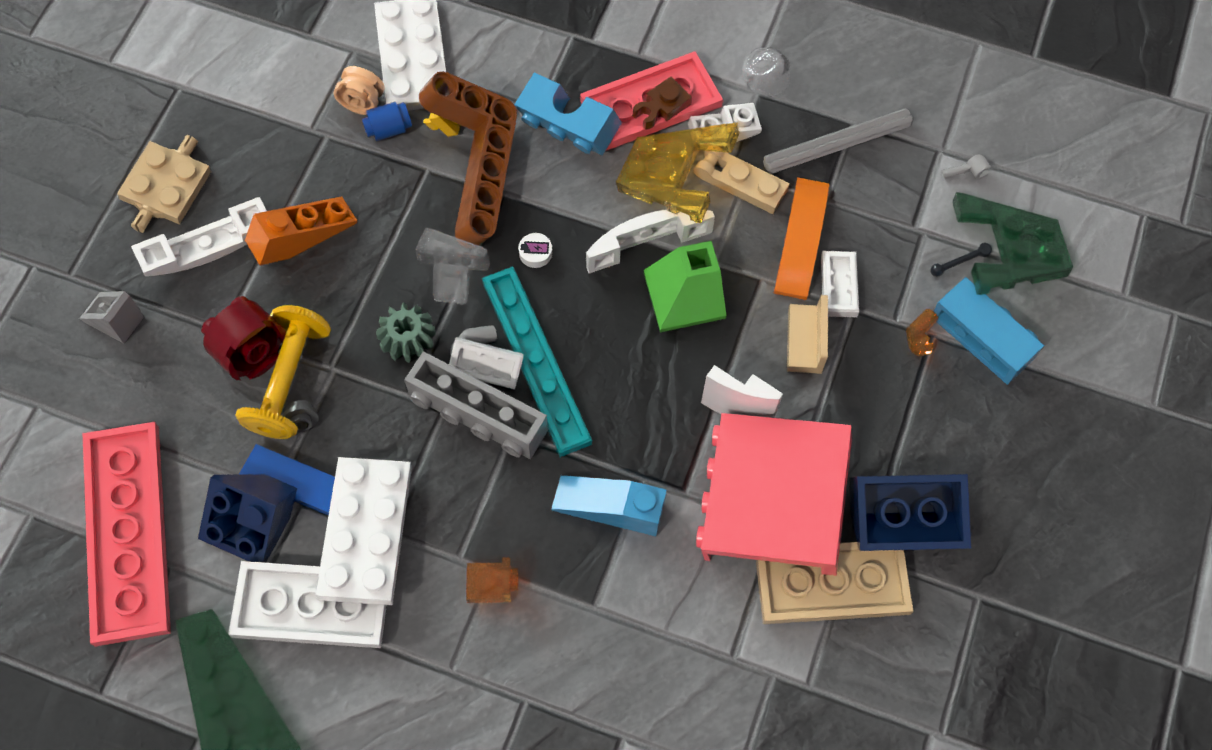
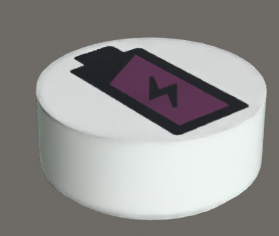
(535, 250)

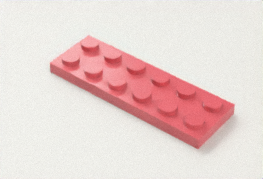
(125, 534)

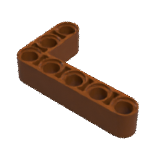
(494, 126)

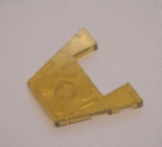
(663, 161)

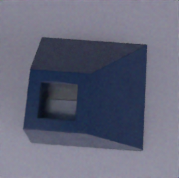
(246, 514)

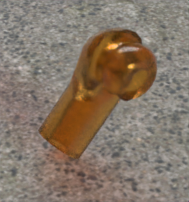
(917, 333)

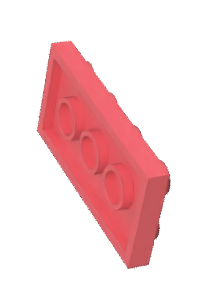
(630, 90)

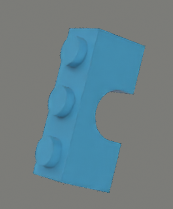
(588, 127)

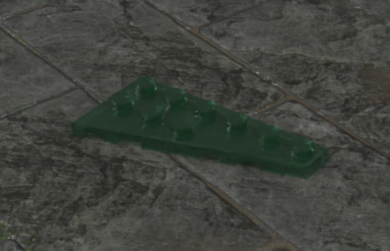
(224, 691)

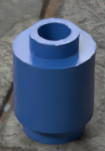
(387, 121)

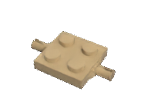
(164, 183)

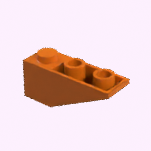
(294, 229)

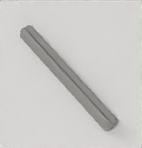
(837, 141)

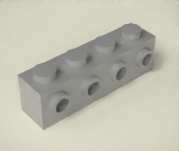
(476, 405)

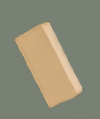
(808, 337)

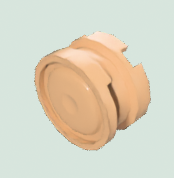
(358, 89)

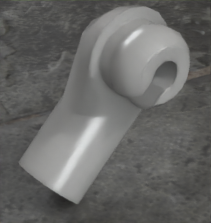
(482, 335)

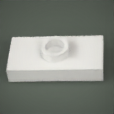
(840, 283)
(486, 362)

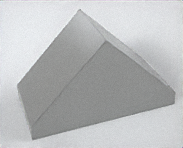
(113, 314)

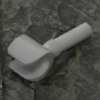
(977, 165)

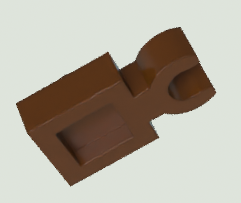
(663, 100)

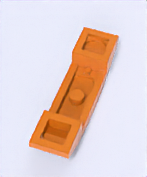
(802, 238)

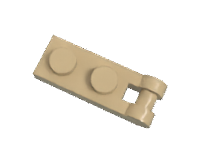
(742, 180)

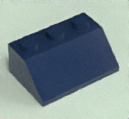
(910, 512)

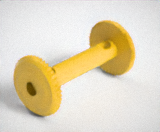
(299, 325)

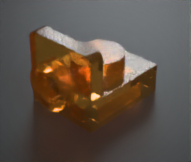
(491, 582)

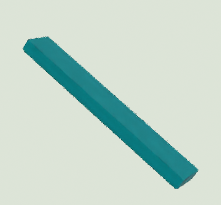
(538, 362)

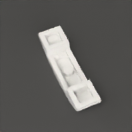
(641, 229)
(200, 245)

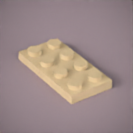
(864, 587)

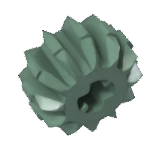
(402, 323)

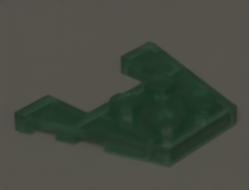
(1027, 243)

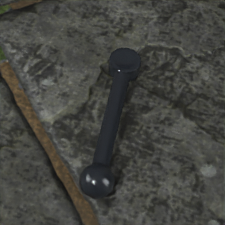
(983, 250)

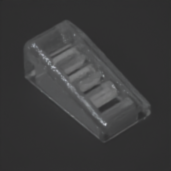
(446, 249)

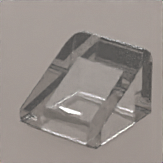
(451, 283)

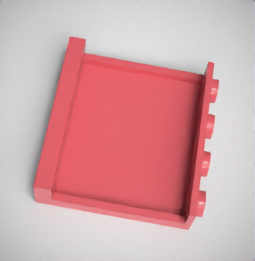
(776, 491)

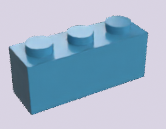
(987, 331)

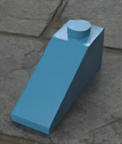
(611, 502)

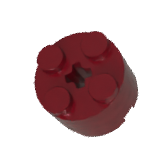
(243, 339)

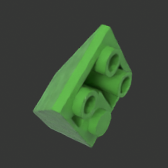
(686, 287)

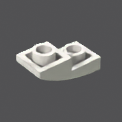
(742, 114)

